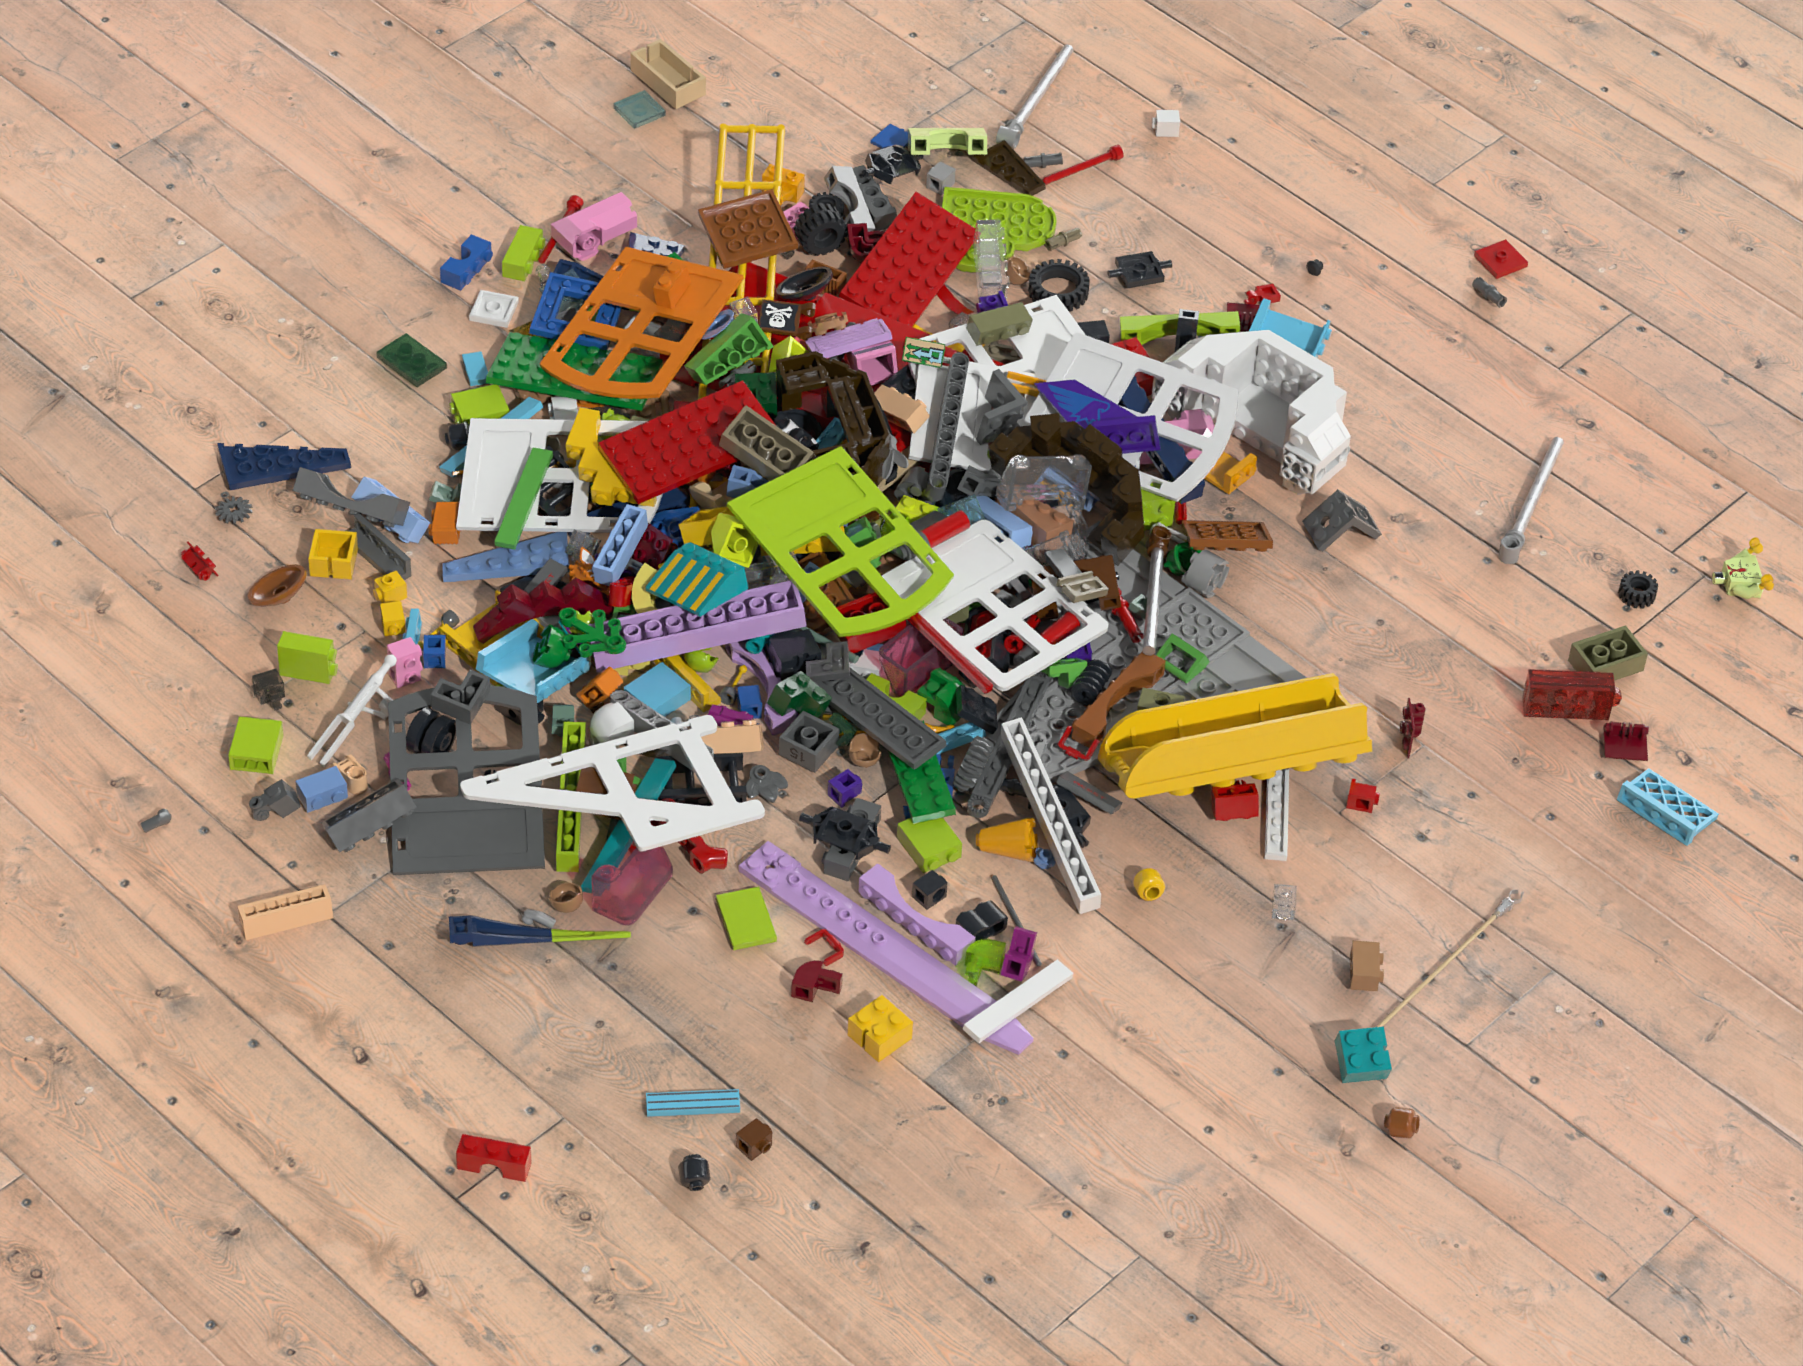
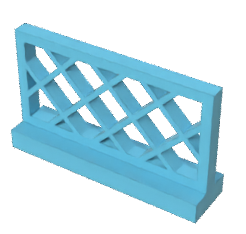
(1664, 814)

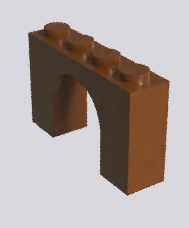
(1101, 567)

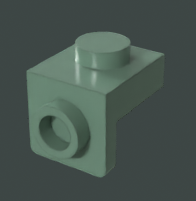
(444, 493)
(561, 714)

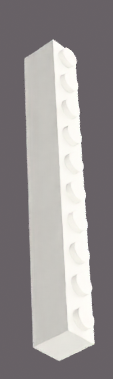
(1050, 816)

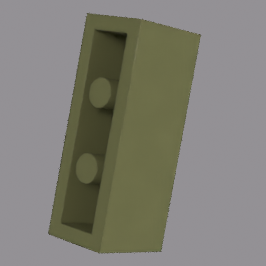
(999, 324)

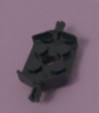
(891, 163)
(1075, 813)
(859, 839)

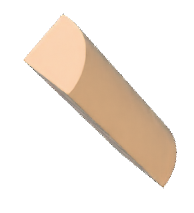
(285, 912)

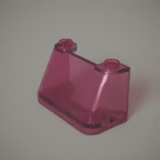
(628, 890)

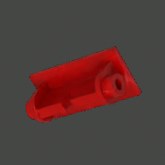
(204, 567)

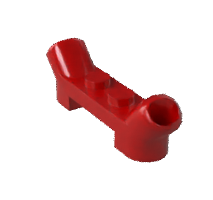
(701, 855)

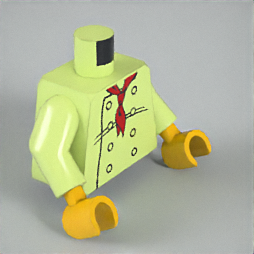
(1742, 574)

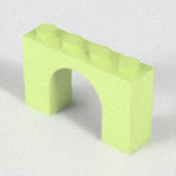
(925, 139)

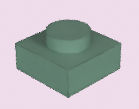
(1139, 606)

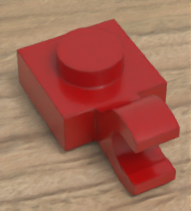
(1264, 291)

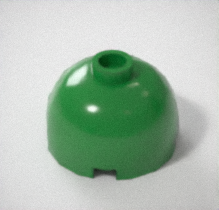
(551, 649)

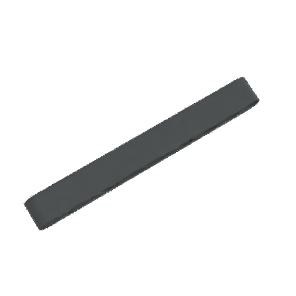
(947, 427)

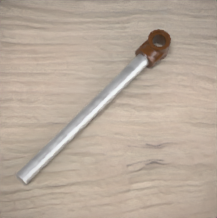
(1157, 550)

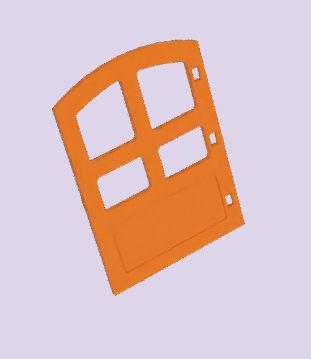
(633, 290)

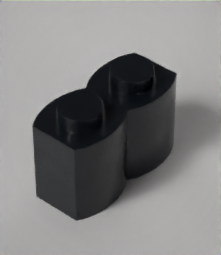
(983, 921)

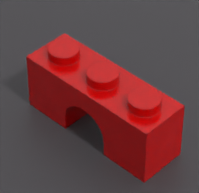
(511, 1158)

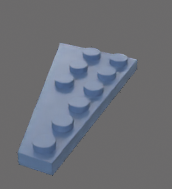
(505, 562)

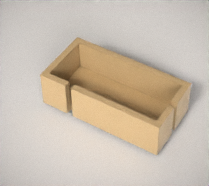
(668, 74)

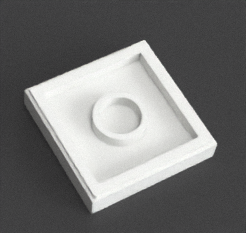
(493, 308)

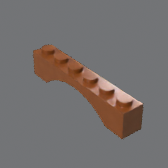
(1141, 673)

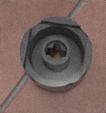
(914, 485)

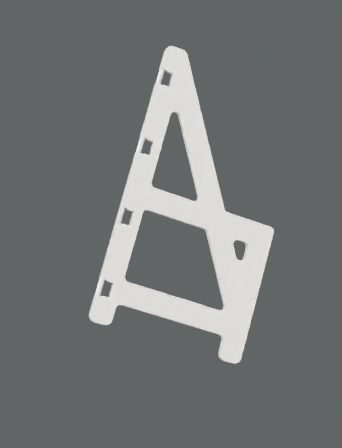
(682, 819)

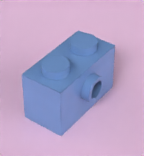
(321, 789)

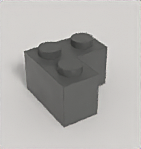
(463, 700)

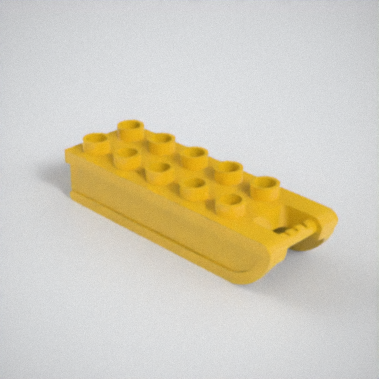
(1235, 737)

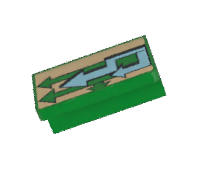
(923, 352)

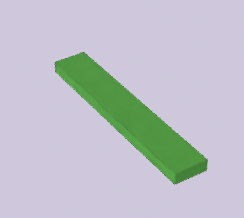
(523, 498)

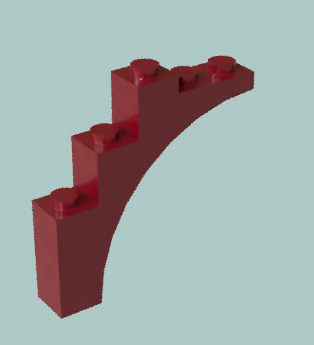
(544, 600)

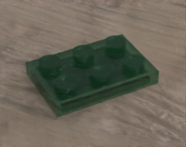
(411, 360)

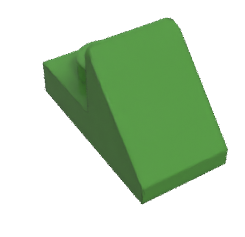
(1066, 670)

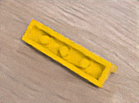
(701, 693)

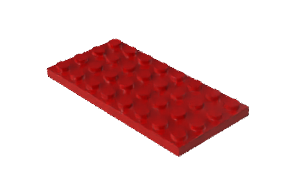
(910, 261)
(678, 444)

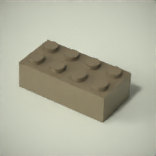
(763, 445)

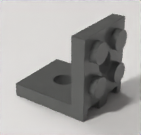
(1007, 408)
(1343, 514)

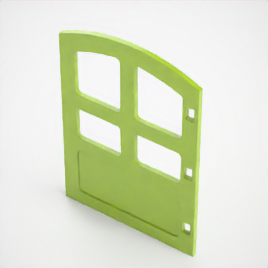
(816, 504)

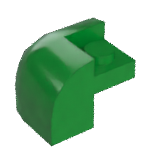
(941, 693)

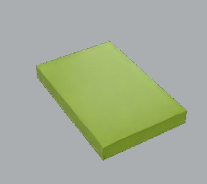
(746, 918)

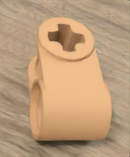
(354, 775)

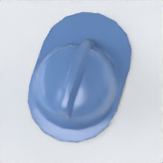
(719, 324)

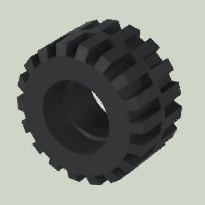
(820, 229)

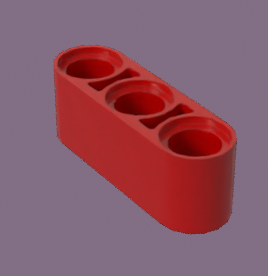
(621, 592)

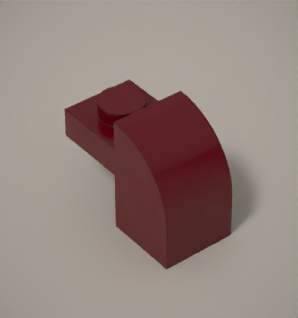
(811, 977)

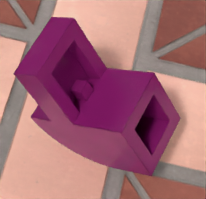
(1020, 955)

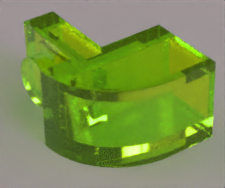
(984, 955)

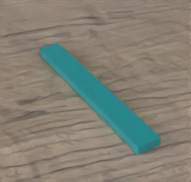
(620, 839)

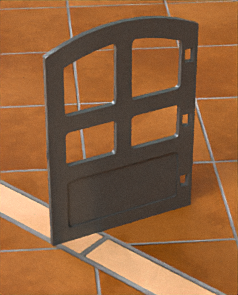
(457, 831)

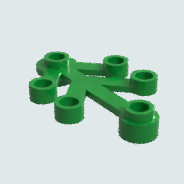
(612, 644)

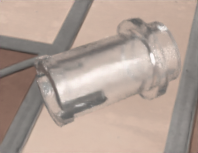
(542, 271)

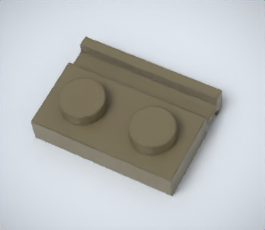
(1082, 587)

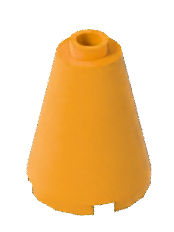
(1010, 839)

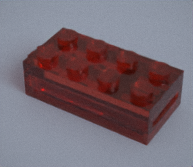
(1570, 694)

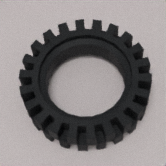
(1064, 271)

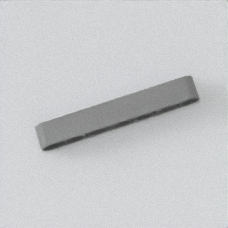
(648, 719)

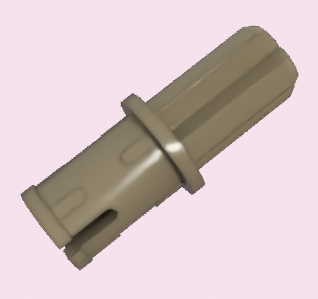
(1063, 239)

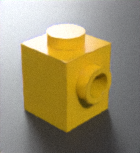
(390, 588)

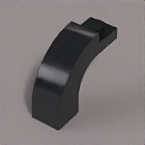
(1186, 327)

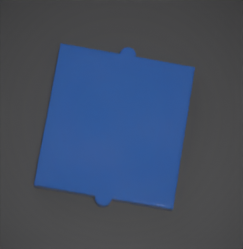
(890, 136)

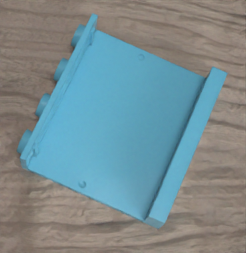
(1298, 332)
(511, 664)

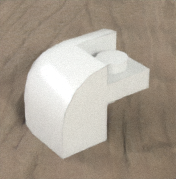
(610, 723)

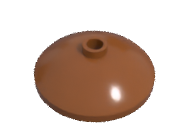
(277, 586)

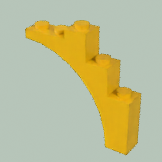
(593, 466)

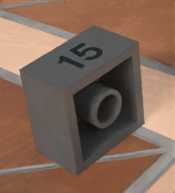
(808, 741)

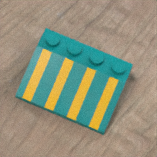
(698, 579)

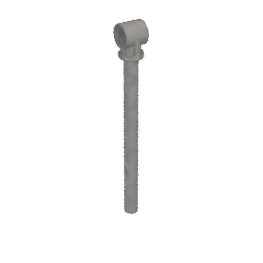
(1014, 127)
(1514, 539)

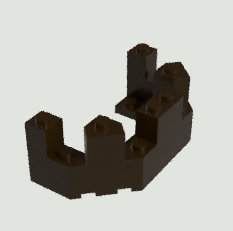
(844, 395)
(1111, 479)

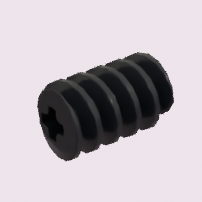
(1091, 682)

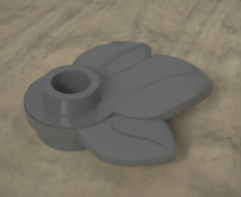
(765, 785)

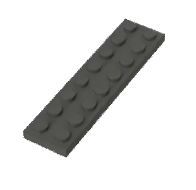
(883, 719)

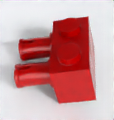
(1235, 801)

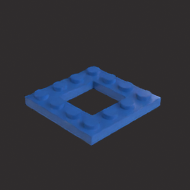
(557, 287)

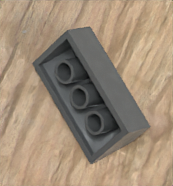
(369, 815)

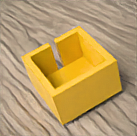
(699, 526)
(333, 554)
(885, 1028)

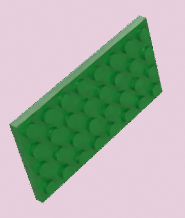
(520, 368)

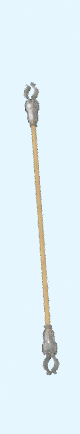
(1506, 905)

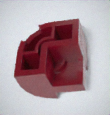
(861, 240)

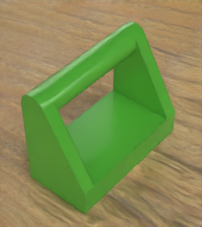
(1200, 659)

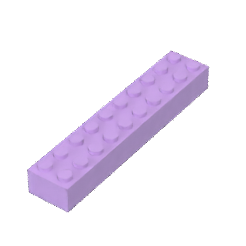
(678, 631)

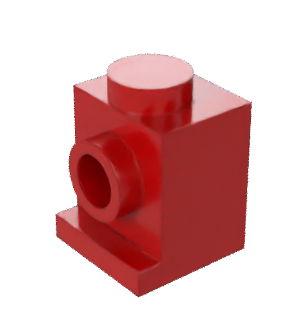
(1362, 797)

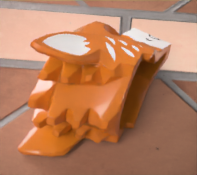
(583, 571)

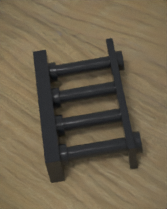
(547, 506)
(697, 796)

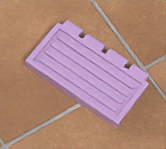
(850, 338)

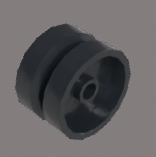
(430, 732)

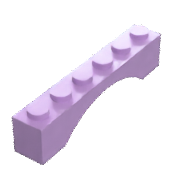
(765, 673)
(946, 939)

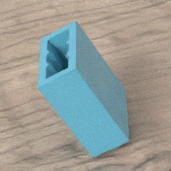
(660, 689)

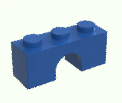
(474, 255)

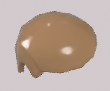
(1017, 271)
(864, 750)
(566, 897)

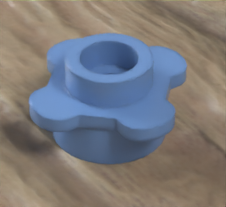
(1044, 858)

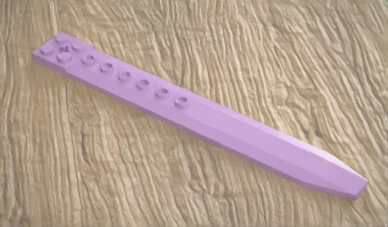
(876, 942)

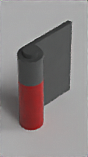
(935, 529)
(1052, 632)

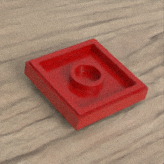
(1501, 259)

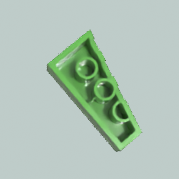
(729, 349)

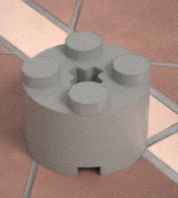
(1206, 573)

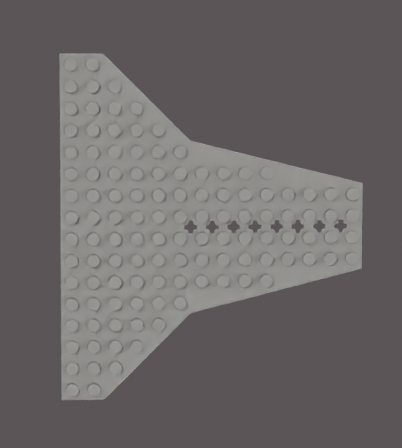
(1234, 657)

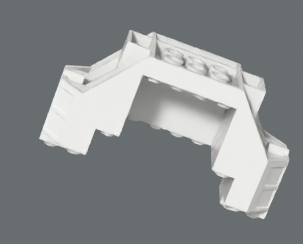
(1283, 401)

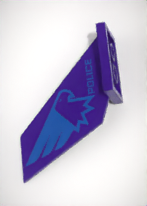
(1087, 407)

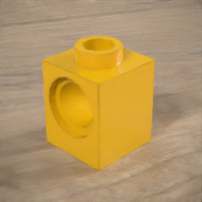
(392, 618)

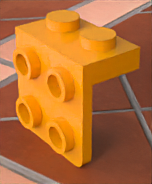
(1230, 473)

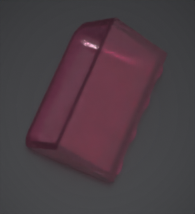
(912, 658)

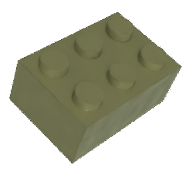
(1609, 652)

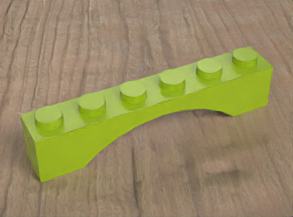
(1156, 326)

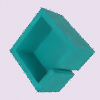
(1363, 1054)

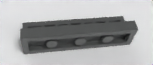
(379, 549)

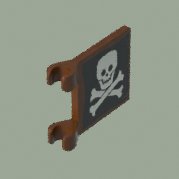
(784, 318)

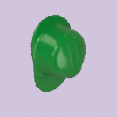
(1179, 558)

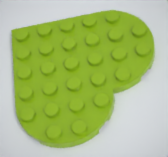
(1023, 216)

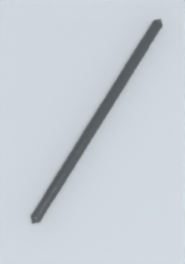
(1012, 912)

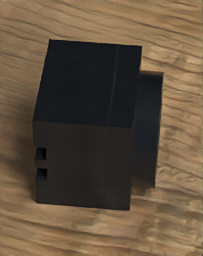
(790, 651)

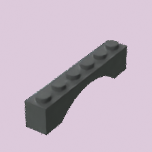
(383, 507)

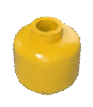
(1149, 884)

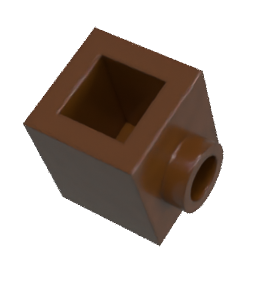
(754, 1139)

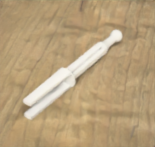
(352, 712)

